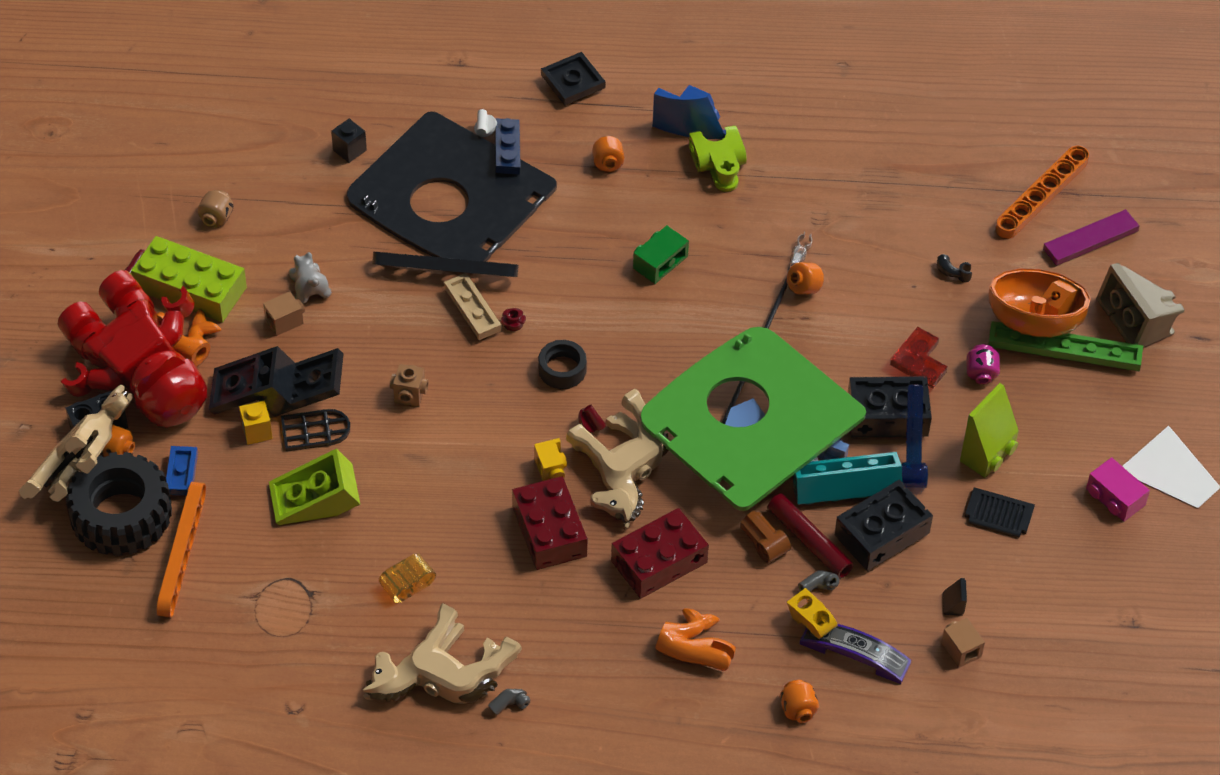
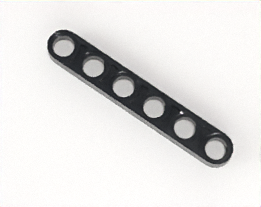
(445, 264)

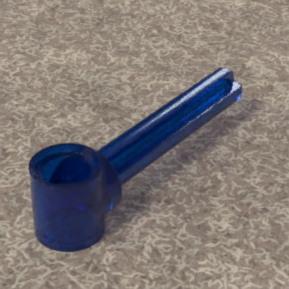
(913, 470)

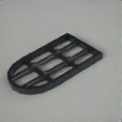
(307, 435)

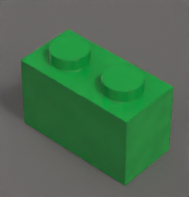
(660, 254)

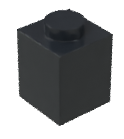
(349, 140)

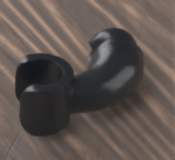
(945, 266)

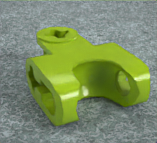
(719, 157)

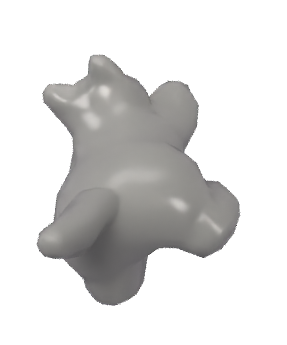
(308, 278)

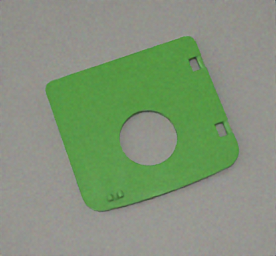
(802, 419)

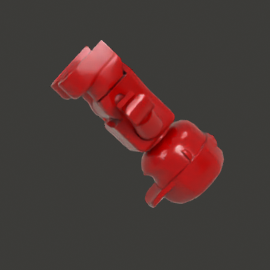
(135, 351)

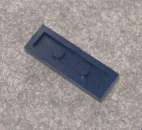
(507, 146)

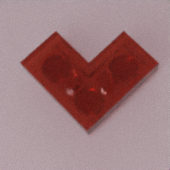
(914, 357)

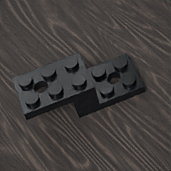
(276, 380)

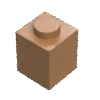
(284, 313)
(962, 642)

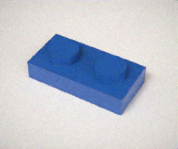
(181, 469)

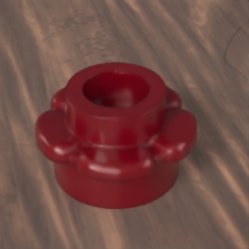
(511, 323)

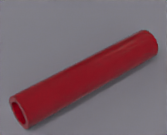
(810, 536)

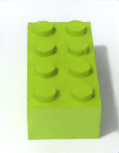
(209, 280)

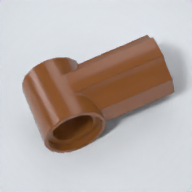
(768, 542)

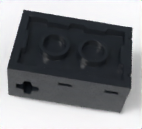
(887, 405)
(883, 525)

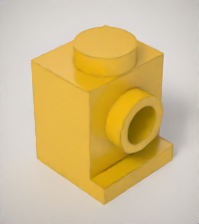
(550, 459)

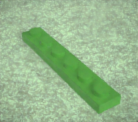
(1069, 347)

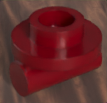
(590, 419)

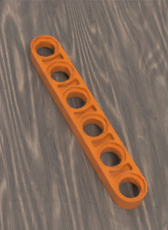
(1045, 193)
(181, 549)

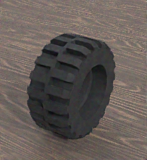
(124, 530)

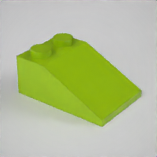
(990, 433)
(315, 490)

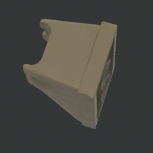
(1137, 306)

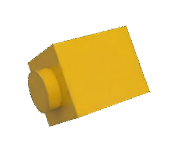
(255, 422)

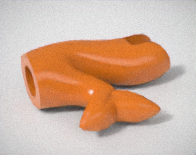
(194, 346)
(677, 642)

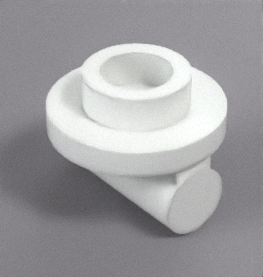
(485, 124)

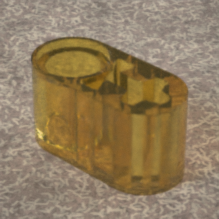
(407, 578)

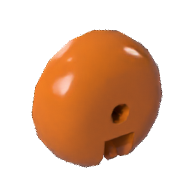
(1055, 306)

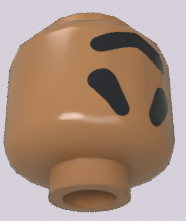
(215, 208)

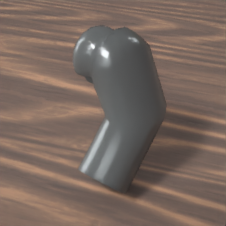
(820, 580)
(509, 697)

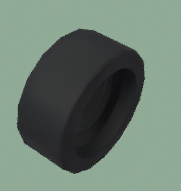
(562, 348)

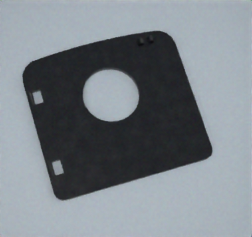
(446, 152)

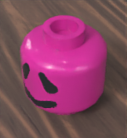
(983, 364)

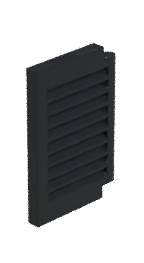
(999, 512)

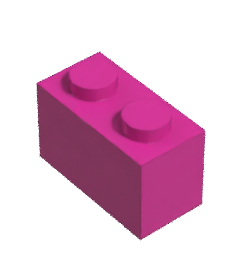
(1117, 489)

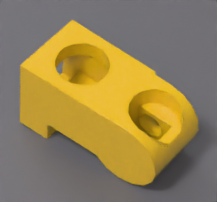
(812, 615)

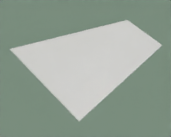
(1172, 469)

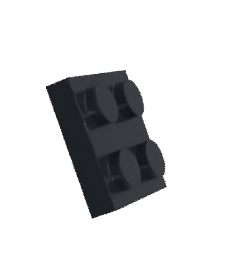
(573, 78)

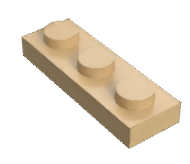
(472, 306)

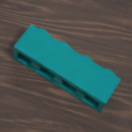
(846, 477)

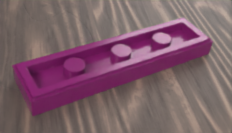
(1091, 237)

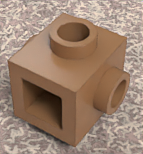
(409, 385)

